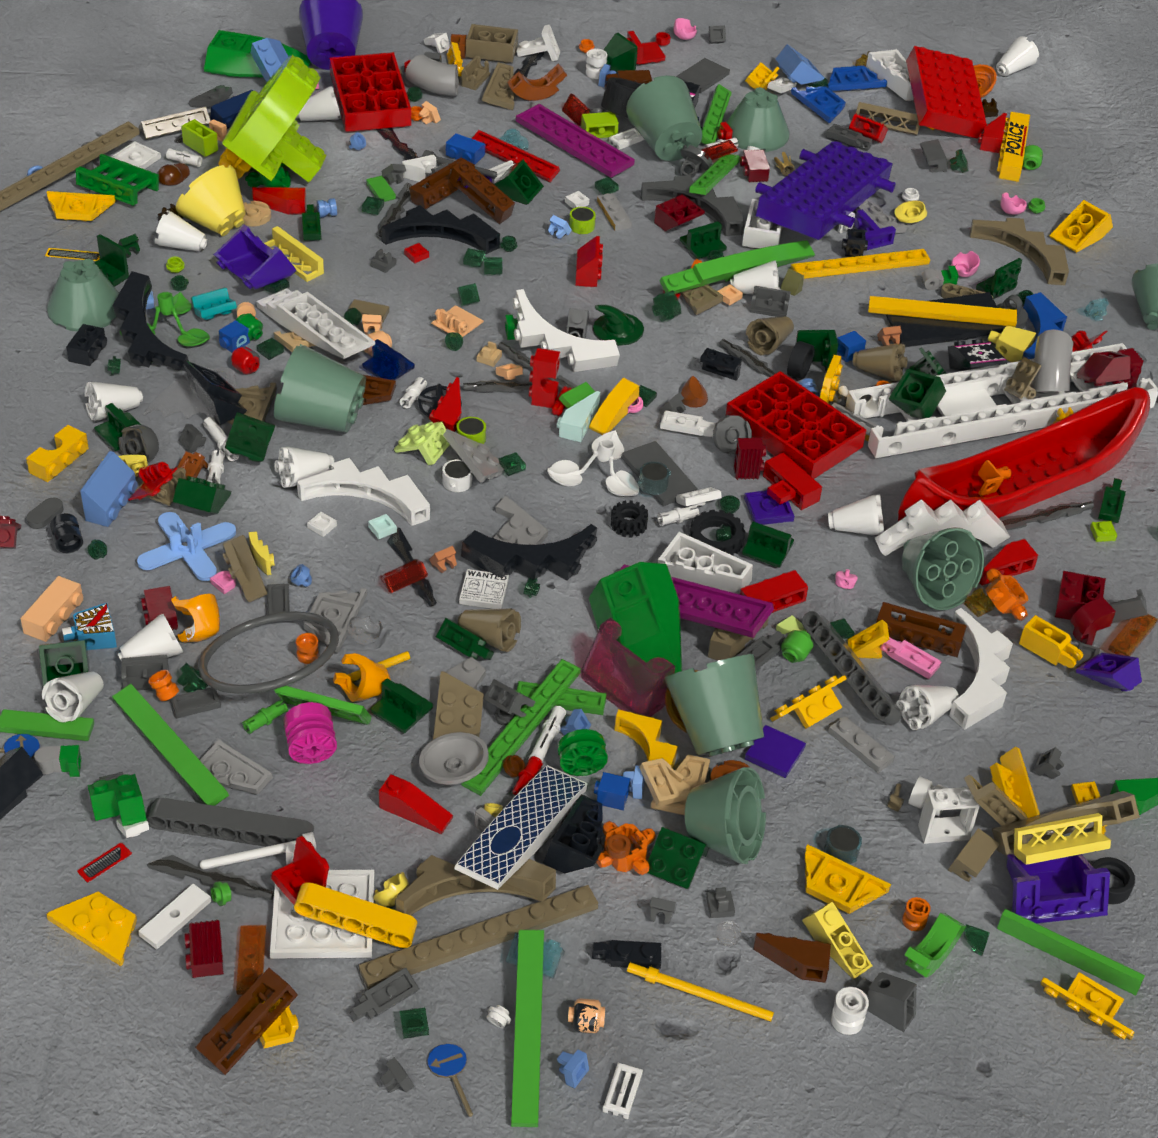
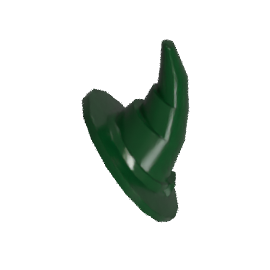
(617, 326)

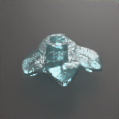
(514, 138)

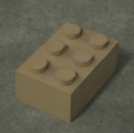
(492, 43)

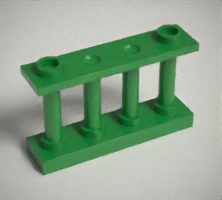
(110, 186)

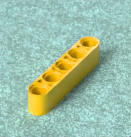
(355, 915)

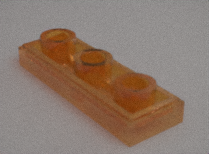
(1132, 635)
(251, 956)

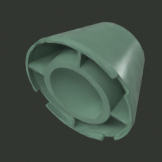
(728, 814)

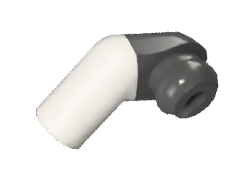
(843, 391)

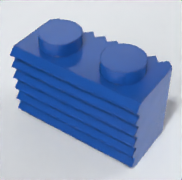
(466, 148)

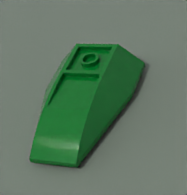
(231, 55)
(646, 609)

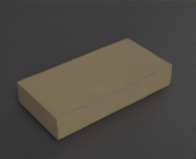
(370, 308)

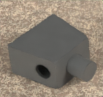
(891, 999)

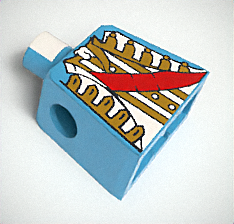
(93, 625)

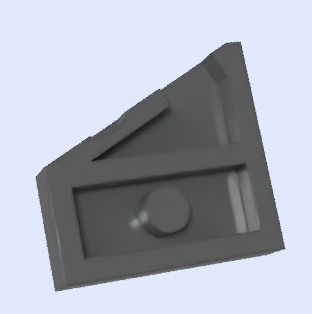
(211, 97)

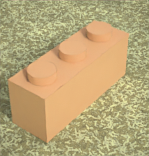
(52, 608)

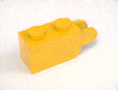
(1050, 643)

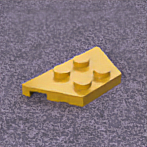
(78, 205)
(831, 379)
(840, 882)
(98, 924)

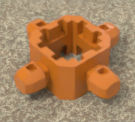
(1007, 594)
(637, 859)

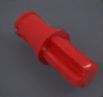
(527, 774)

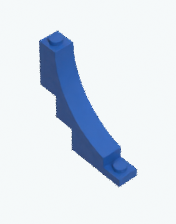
(1043, 316)

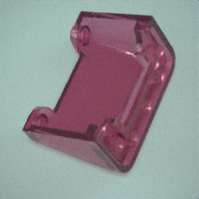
(623, 675)

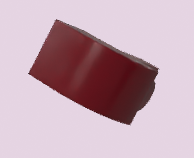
(1091, 618)

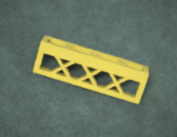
(298, 254)
(1038, 850)

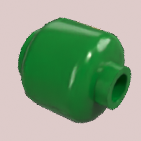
(255, 326)

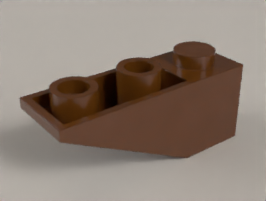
(800, 957)

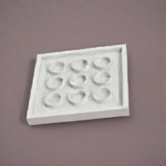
(307, 938)

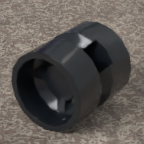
(66, 533)

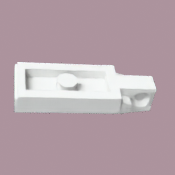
(687, 424)

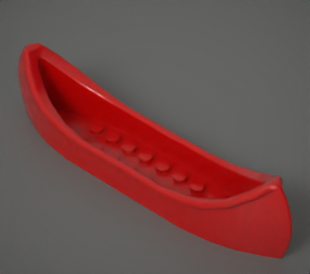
(1040, 462)

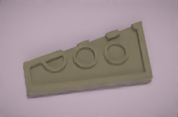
(498, 90)

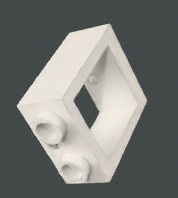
(958, 827)

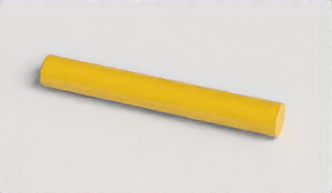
(387, 663)

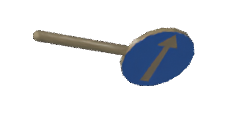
(26, 741)
(447, 1062)

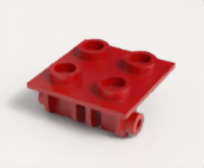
(1081, 341)
(153, 477)

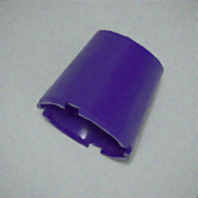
(330, 29)

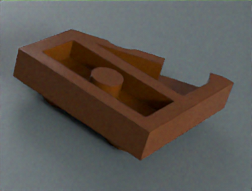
(378, 390)

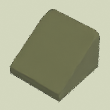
(793, 282)

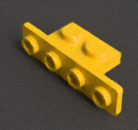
(815, 706)
(1014, 781)
(1094, 1000)

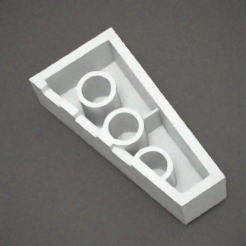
(893, 68)
(705, 565)

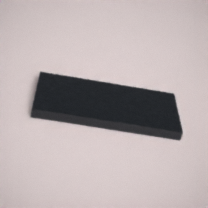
(927, 331)

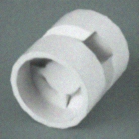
(595, 61)
(919, 793)
(849, 1010)

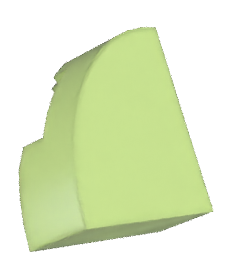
(789, 625)

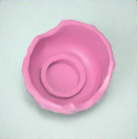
(683, 29)
(1012, 205)
(966, 264)

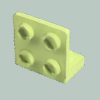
(427, 439)

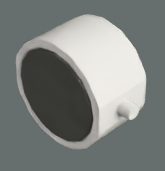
(456, 476)

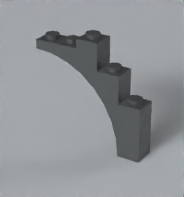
(716, 208)

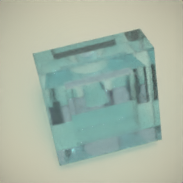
(1097, 309)

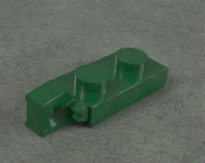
(311, 224)
(1112, 502)
(463, 640)

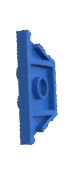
(854, 78)
(821, 101)

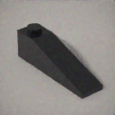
(578, 839)

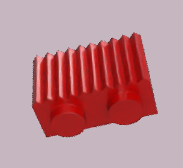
(868, 127)

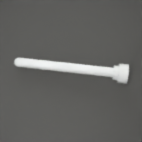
(252, 854)

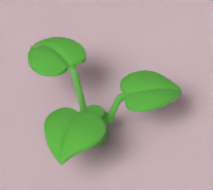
(178, 305)

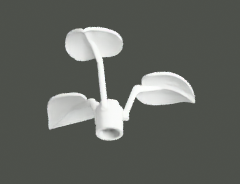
(605, 448)

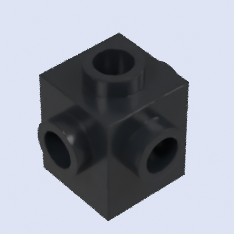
(854, 243)

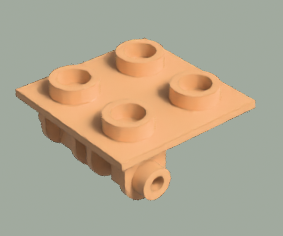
(456, 321)

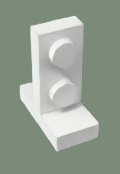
(540, 44)

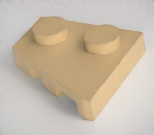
(664, 782)

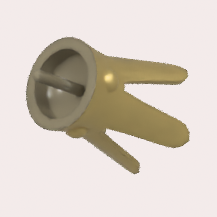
(786, 167)

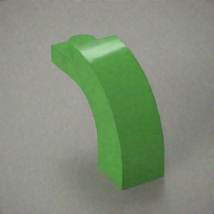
(935, 946)

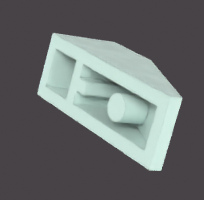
(578, 417)

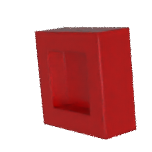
(725, 131)
(416, 253)
(781, 492)

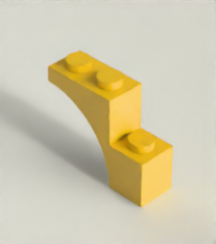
(646, 733)

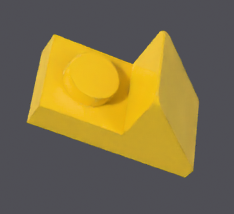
(868, 642)

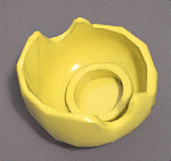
(392, 888)

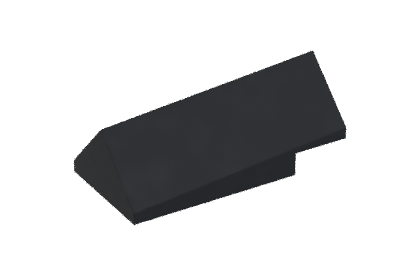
(214, 392)
(16, 776)

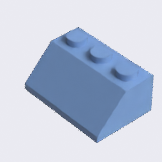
(268, 55)
(797, 66)
(108, 490)

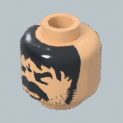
(586, 1015)

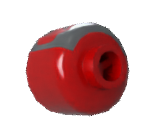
(245, 360)

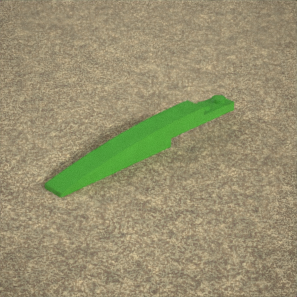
(726, 267)

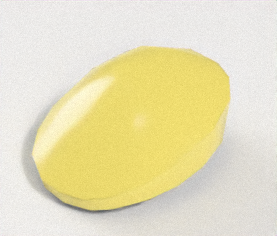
(911, 212)

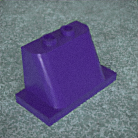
(1058, 889)

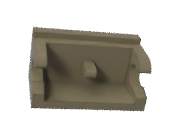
(475, 74)
(974, 855)

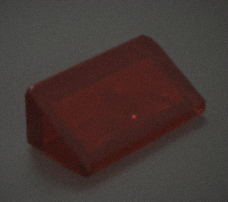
(574, 109)
(720, 150)
(404, 575)

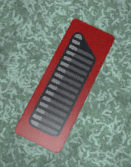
(104, 862)

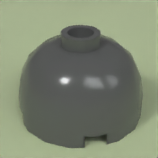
(139, 441)

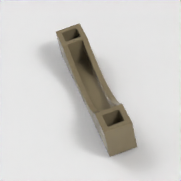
(1114, 810)

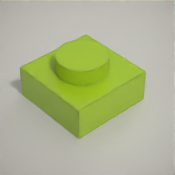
(1103, 531)

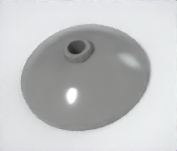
(453, 758)

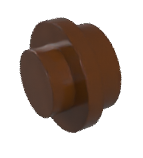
(513, 765)

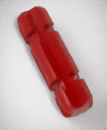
(558, 407)

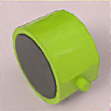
(582, 220)
(472, 428)

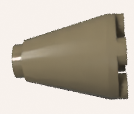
(882, 361)

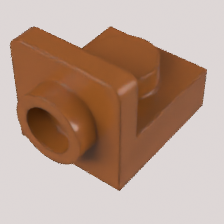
(461, 40)
(192, 463)

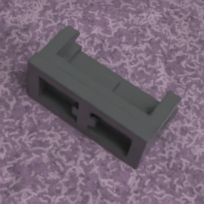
(934, 155)
(770, 301)
(1130, 608)
(139, 670)
(507, 698)

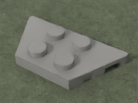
(475, 456)
(339, 609)

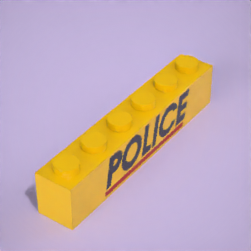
(1013, 146)

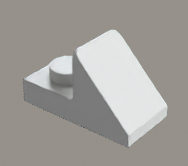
(419, 167)

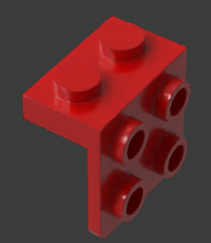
(646, 52)
(306, 868)

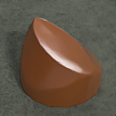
(694, 393)

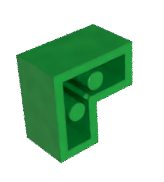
(117, 798)

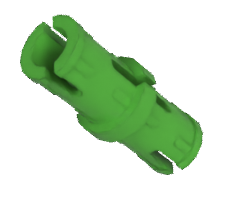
(265, 716)

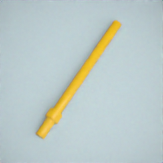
(653, 975)

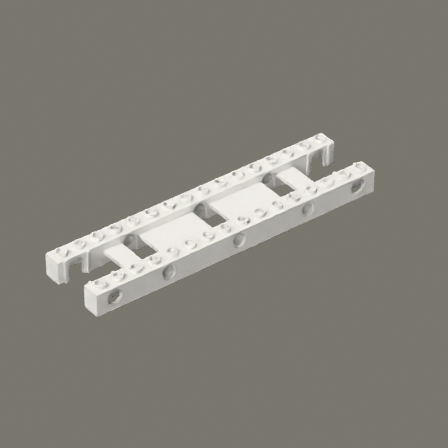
(972, 413)

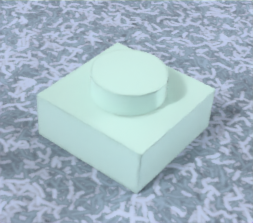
(382, 526)

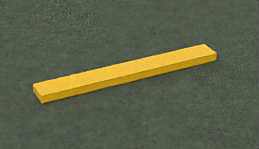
(862, 263)
(943, 311)

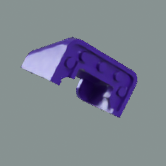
(253, 260)

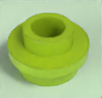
(175, 264)

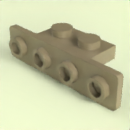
(244, 568)

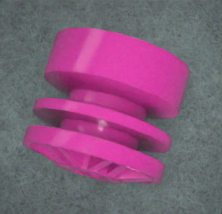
(310, 733)

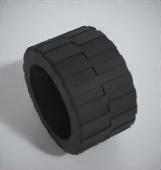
(617, 95)

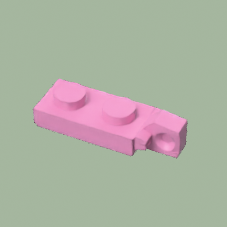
(911, 657)

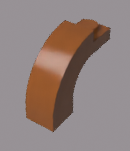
(538, 88)

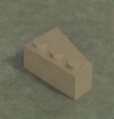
(728, 644)

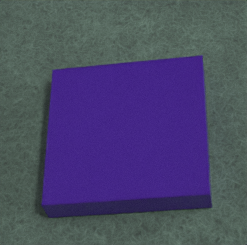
(766, 510)
(775, 751)

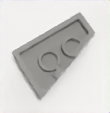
(881, 219)
(235, 769)

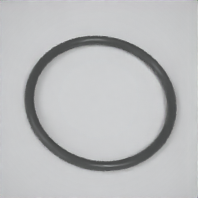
(277, 683)

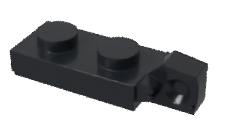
(621, 953)

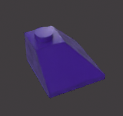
(1113, 670)

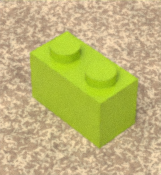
(600, 124)
(199, 138)

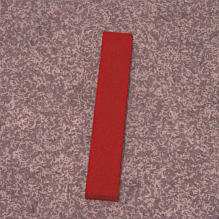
(507, 152)

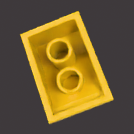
(1083, 227)

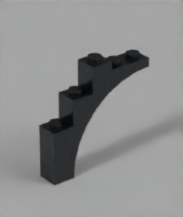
(445, 225)
(145, 346)
(531, 560)

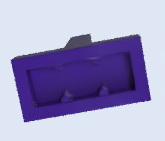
(875, 236)

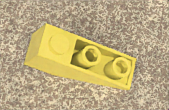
(829, 927)

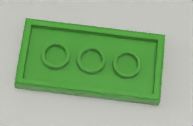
(337, 707)

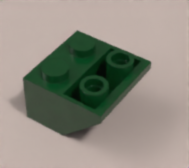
(201, 494)

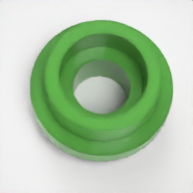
(1036, 205)
(221, 893)

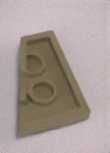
(702, 298)

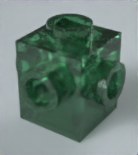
(666, 306)

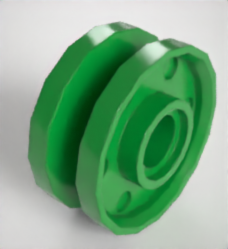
(582, 752)

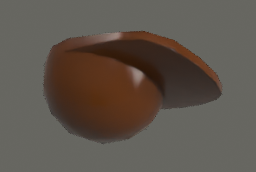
(173, 174)

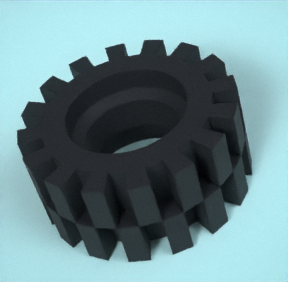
(629, 510)

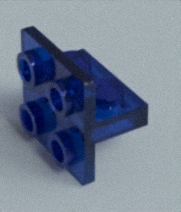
(387, 362)

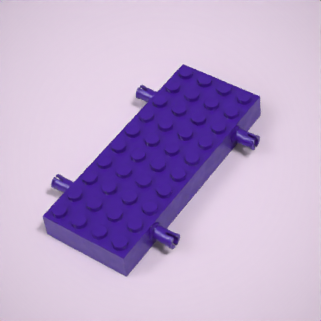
(824, 190)

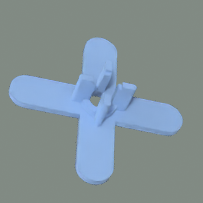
(192, 553)

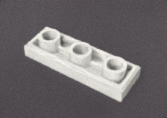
(174, 916)

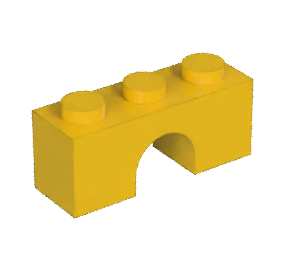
(49, 463)

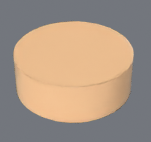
(245, 308)

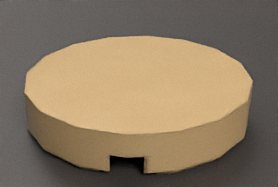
(256, 213)

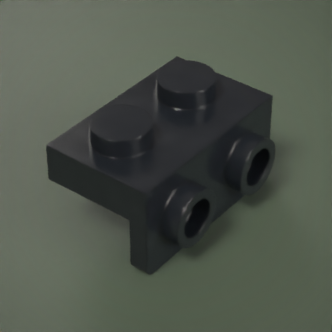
(721, 364)

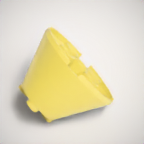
(214, 201)

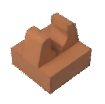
(889, 333)
(446, 555)

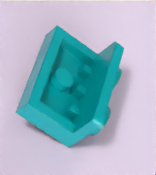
(213, 303)

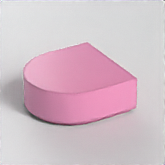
(223, 581)

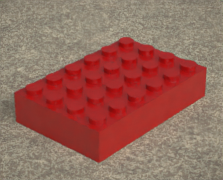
(370, 92)
(946, 92)
(798, 424)

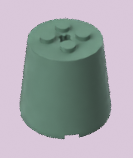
(665, 116)
(319, 392)
(719, 704)

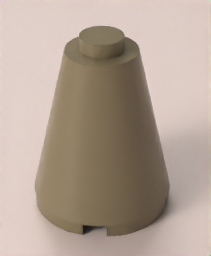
(768, 333)
(493, 626)

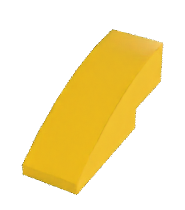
(615, 406)

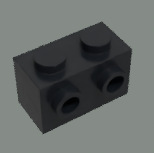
(86, 345)

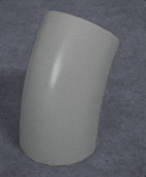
(433, 75)
(1054, 356)

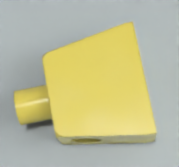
(1012, 342)

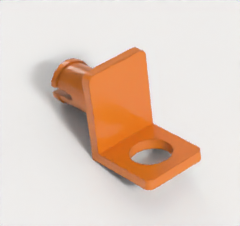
(992, 477)

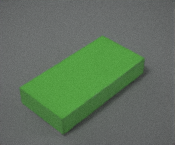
(380, 188)
(576, 394)

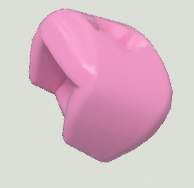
(845, 580)

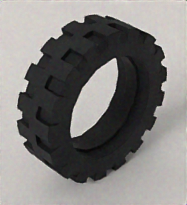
(716, 519)

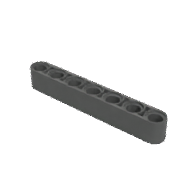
(858, 670)
(225, 823)

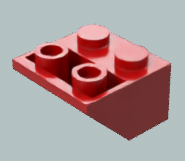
(589, 263)

